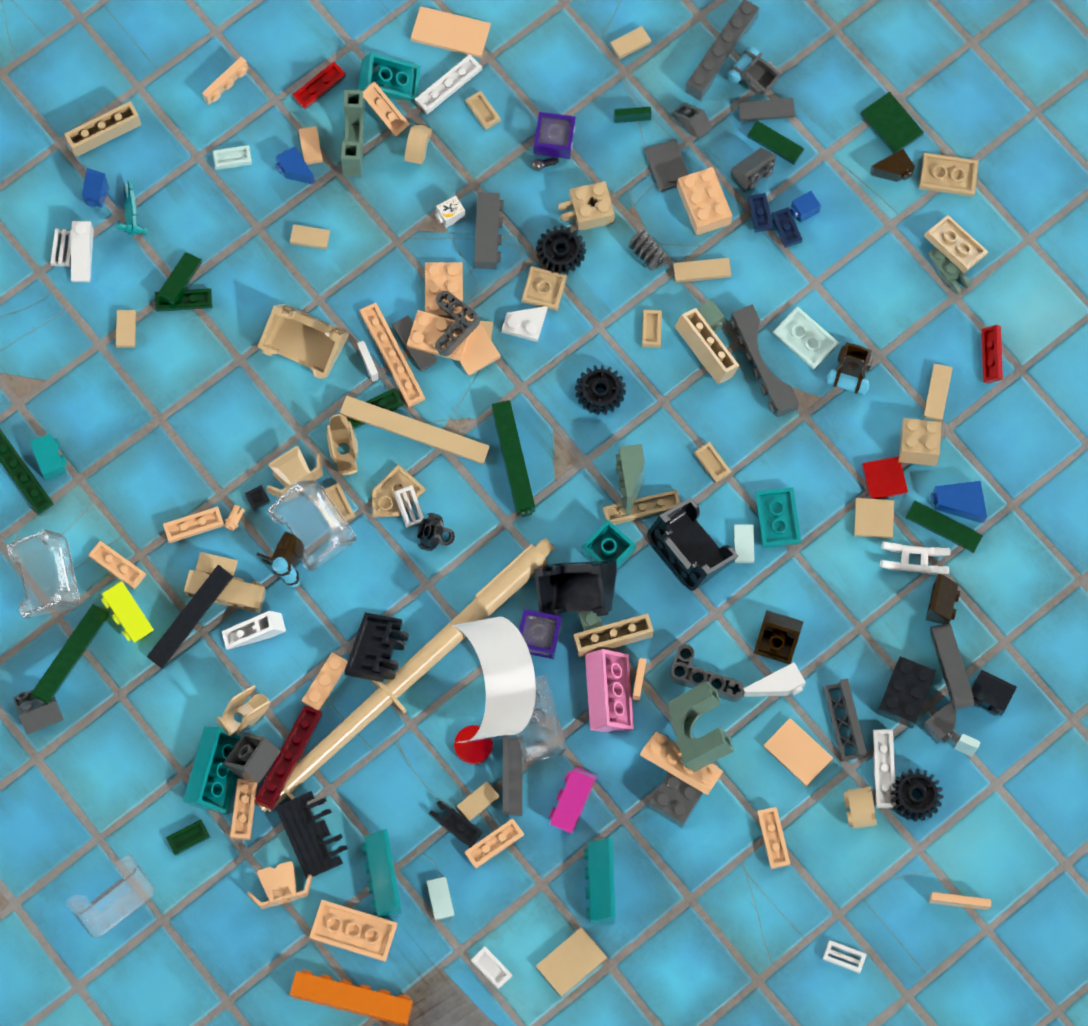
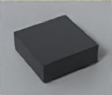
(257, 498)

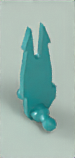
(130, 213)

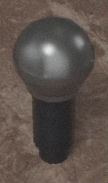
(538, 164)

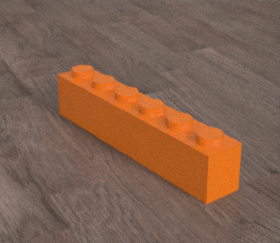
(350, 998)

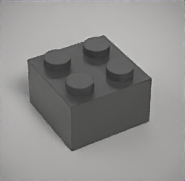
(251, 757)
(675, 800)

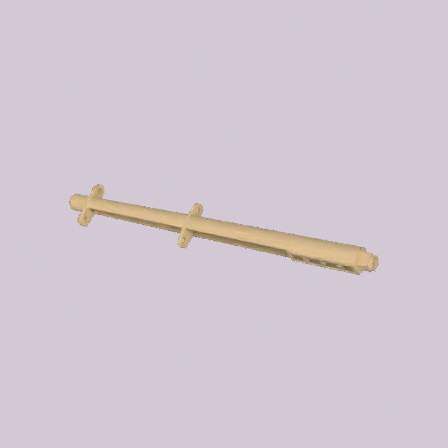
(482, 606)

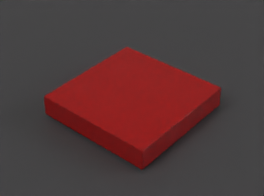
(884, 478)

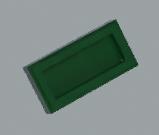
(632, 114)
(188, 837)

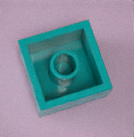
(608, 545)

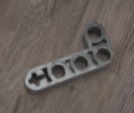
(691, 671)

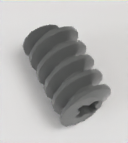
(646, 250)

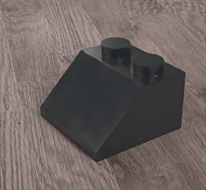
(992, 693)

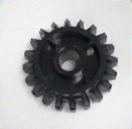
(560, 239)
(600, 401)
(925, 786)

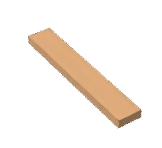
(392, 355)

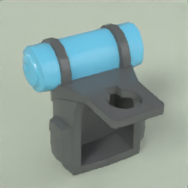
(754, 71)

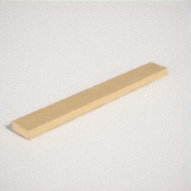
(414, 430)

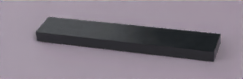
(190, 616)

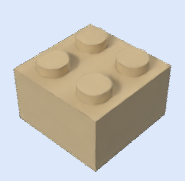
(920, 442)

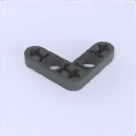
(460, 324)

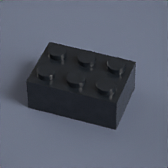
(906, 692)

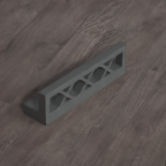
(852, 718)
(512, 777)

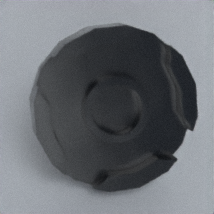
(431, 531)

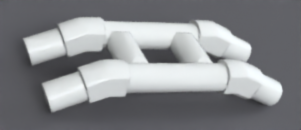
(924, 551)

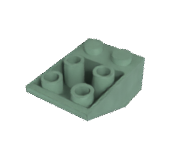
(630, 469)

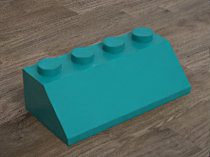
(210, 781)
(382, 874)
(601, 881)

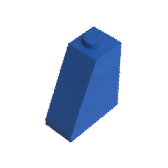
(961, 500)

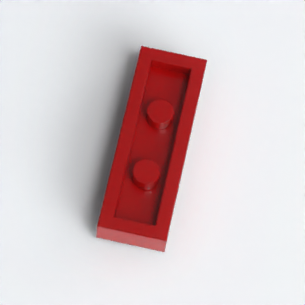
(319, 85)
(992, 354)

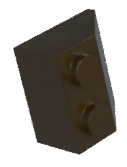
(942, 600)
(778, 637)

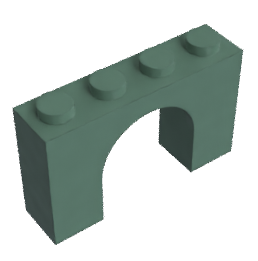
(354, 133)
(684, 713)

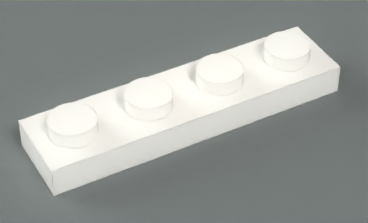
(448, 84)
(883, 768)

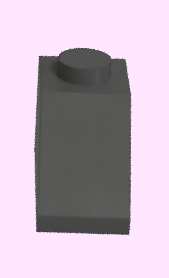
(692, 120)
(941, 724)

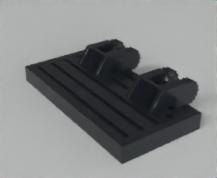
(374, 648)
(307, 835)

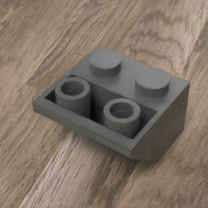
(754, 168)
(35, 713)

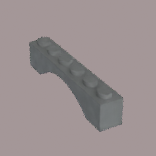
(715, 57)
(780, 395)

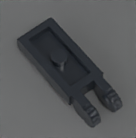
(457, 825)

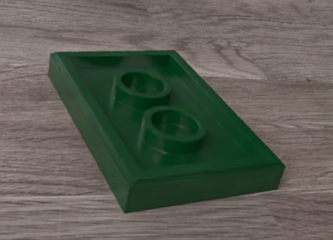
(892, 122)

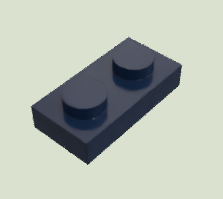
(760, 212)
(786, 227)

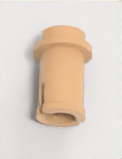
(234, 517)

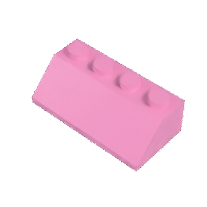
(609, 691)

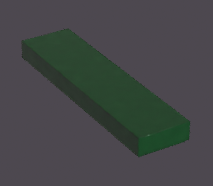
(944, 526)

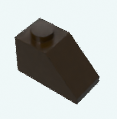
(894, 167)

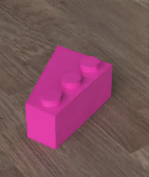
(572, 799)

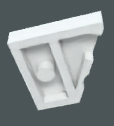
(525, 323)

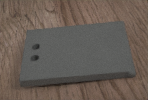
(666, 164)

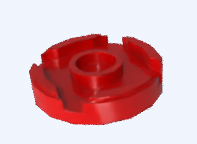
(473, 751)

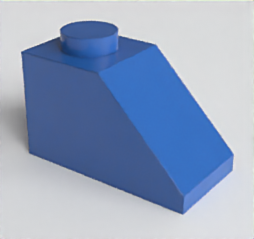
(294, 166)
(95, 188)

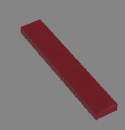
(288, 757)

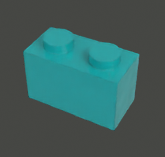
(48, 456)

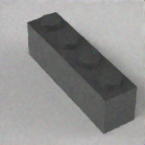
(487, 230)

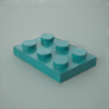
(778, 517)

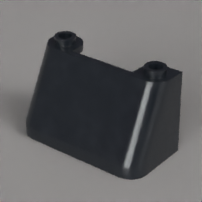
(688, 546)
(576, 587)

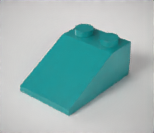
(394, 77)

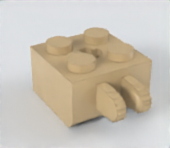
(581, 201)

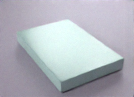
(805, 338)

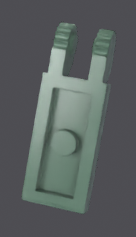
(948, 270)

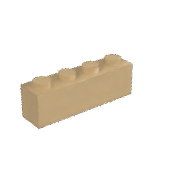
(102, 129)
(706, 346)
(236, 594)
(613, 635)

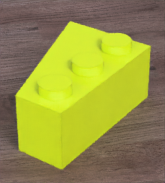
(126, 612)

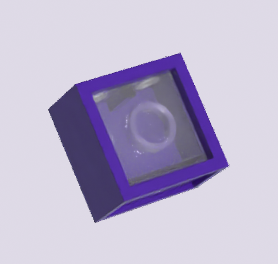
(554, 135)
(540, 632)

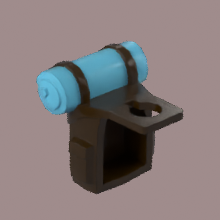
(852, 367)
(285, 559)

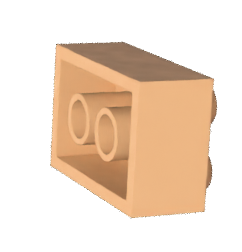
(704, 201)

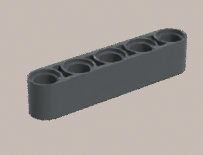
(952, 666)

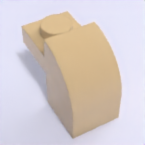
(417, 144)

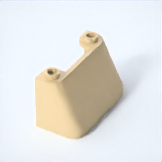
(302, 339)

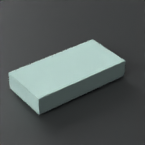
(232, 157)
(744, 543)
(967, 745)
(440, 898)

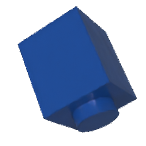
(805, 206)

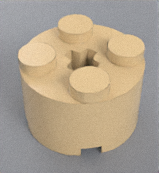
(861, 807)

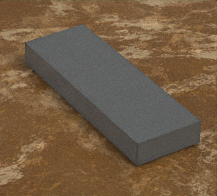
(766, 109)
(422, 359)

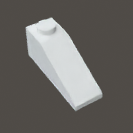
(81, 251)
(254, 630)
(779, 683)

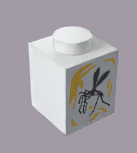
(450, 212)

